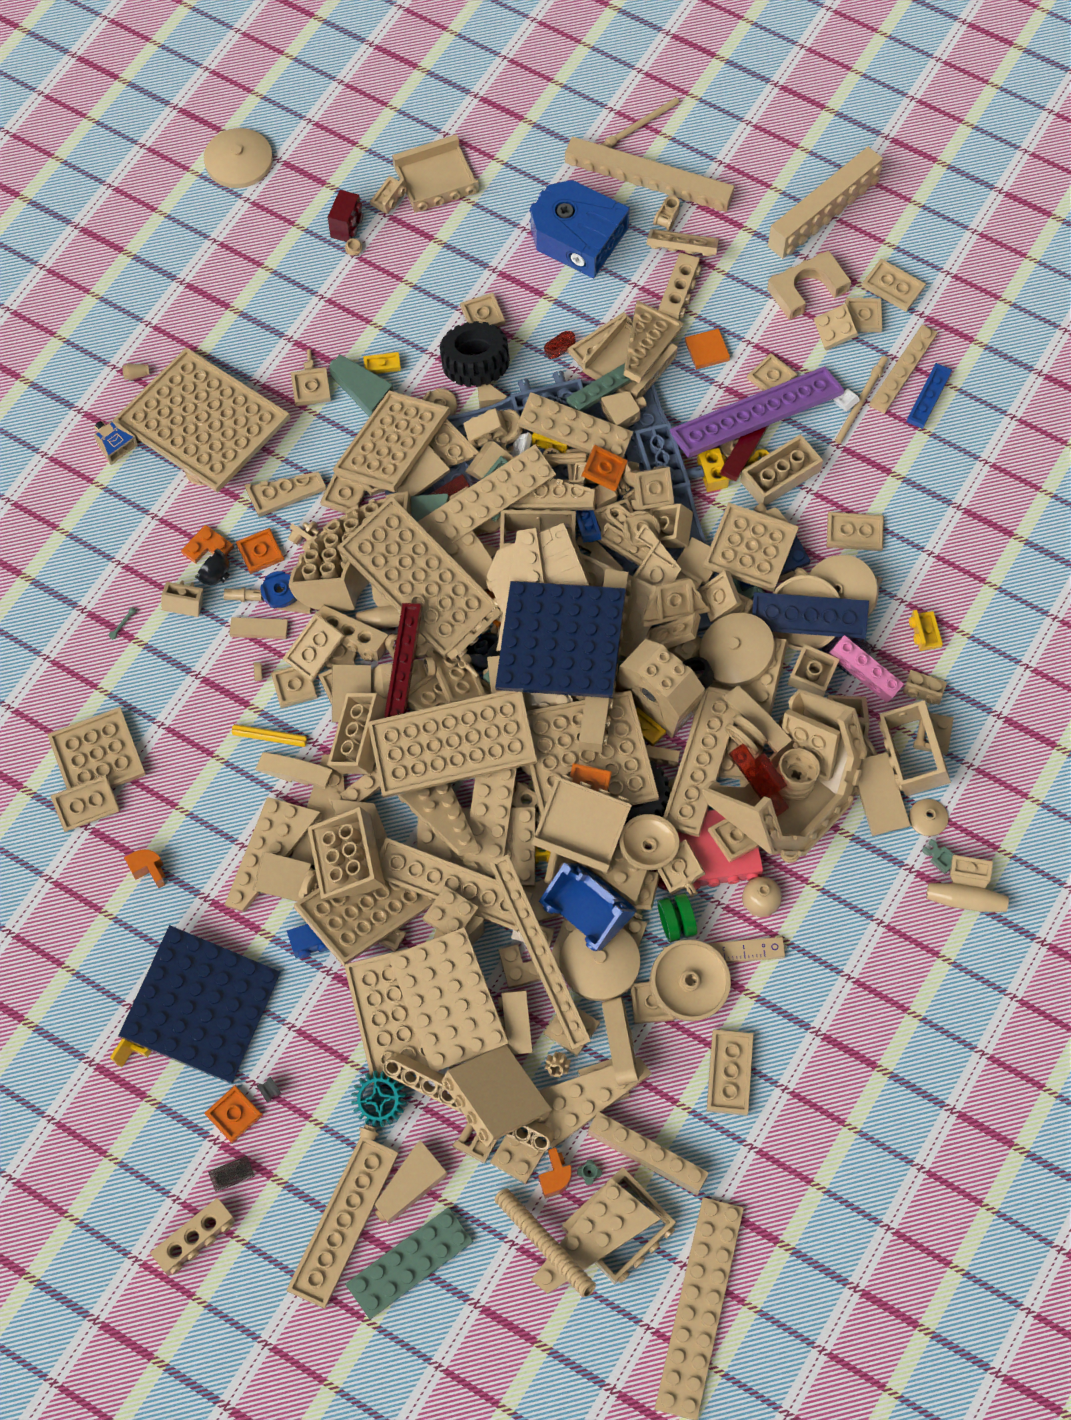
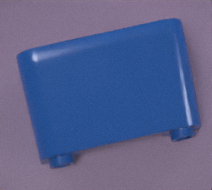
(587, 904)

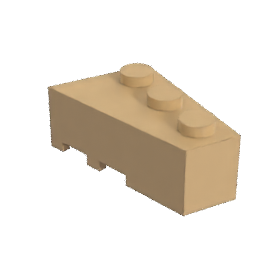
(516, 1020)

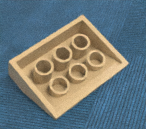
(471, 557)
(346, 855)

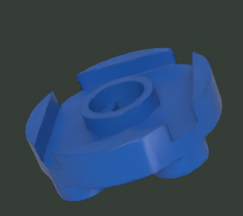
(270, 585)

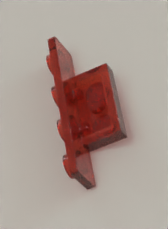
(761, 776)

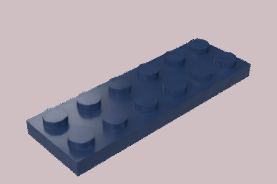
(812, 614)

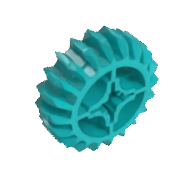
(379, 1108)

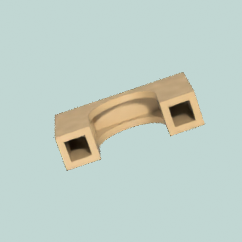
(821, 267)

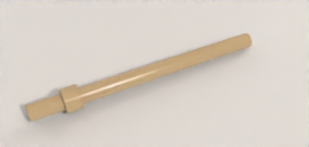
(612, 140)
(875, 373)

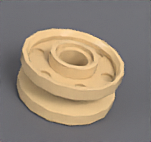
(745, 734)

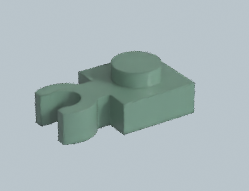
(941, 857)

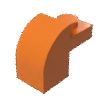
(144, 862)
(558, 1179)

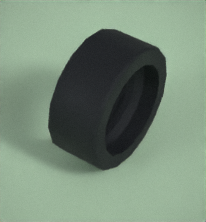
(700, 663)

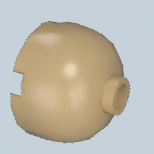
(762, 896)

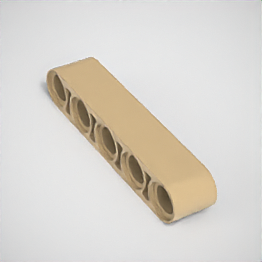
(620, 1041)

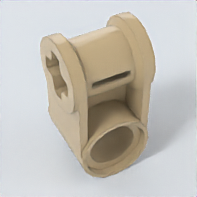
(666, 215)

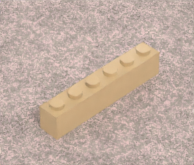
(648, 1153)

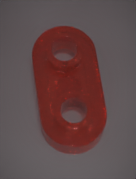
(559, 344)

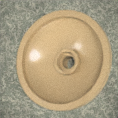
(652, 832)

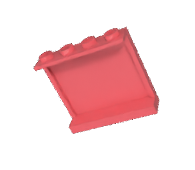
(715, 863)

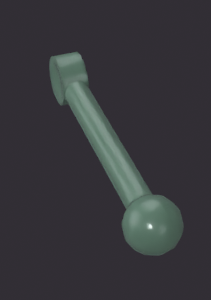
(113, 634)

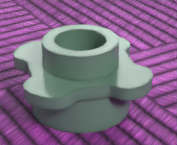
(589, 1166)

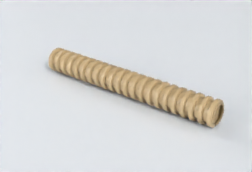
(545, 1243)

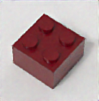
(345, 216)

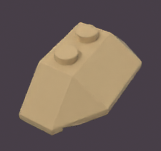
(381, 677)

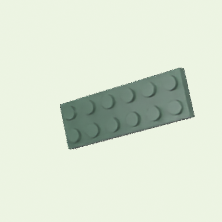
(409, 1263)

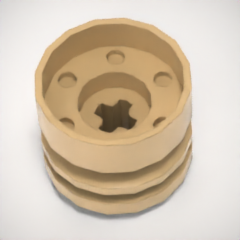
(800, 772)

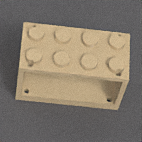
(527, 519)
(903, 716)

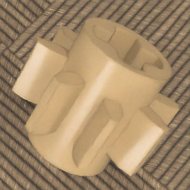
(557, 1064)

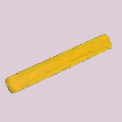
(269, 735)

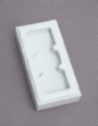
(521, 444)

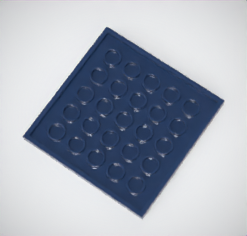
(561, 639)
(199, 1004)

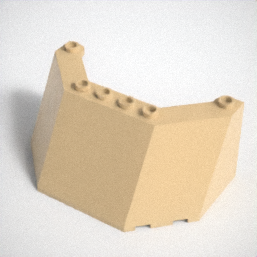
(806, 819)

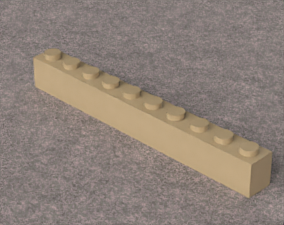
(649, 174)
(596, 709)

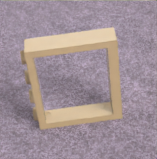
(622, 1274)

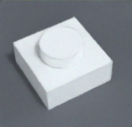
(847, 400)

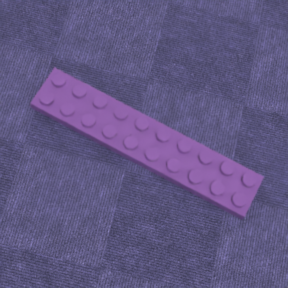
(756, 411)

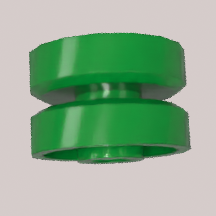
(677, 917)

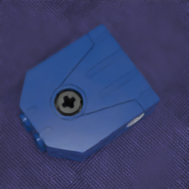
(577, 225)

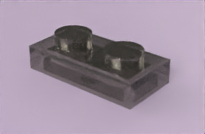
(231, 1173)

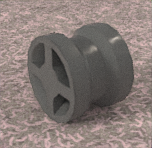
(269, 1089)

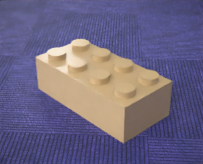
(781, 470)
(352, 743)

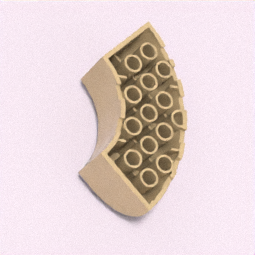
(322, 570)

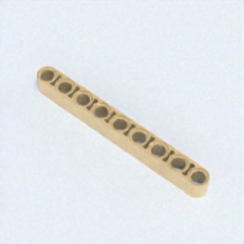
(439, 1094)

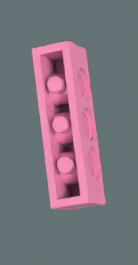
(866, 669)

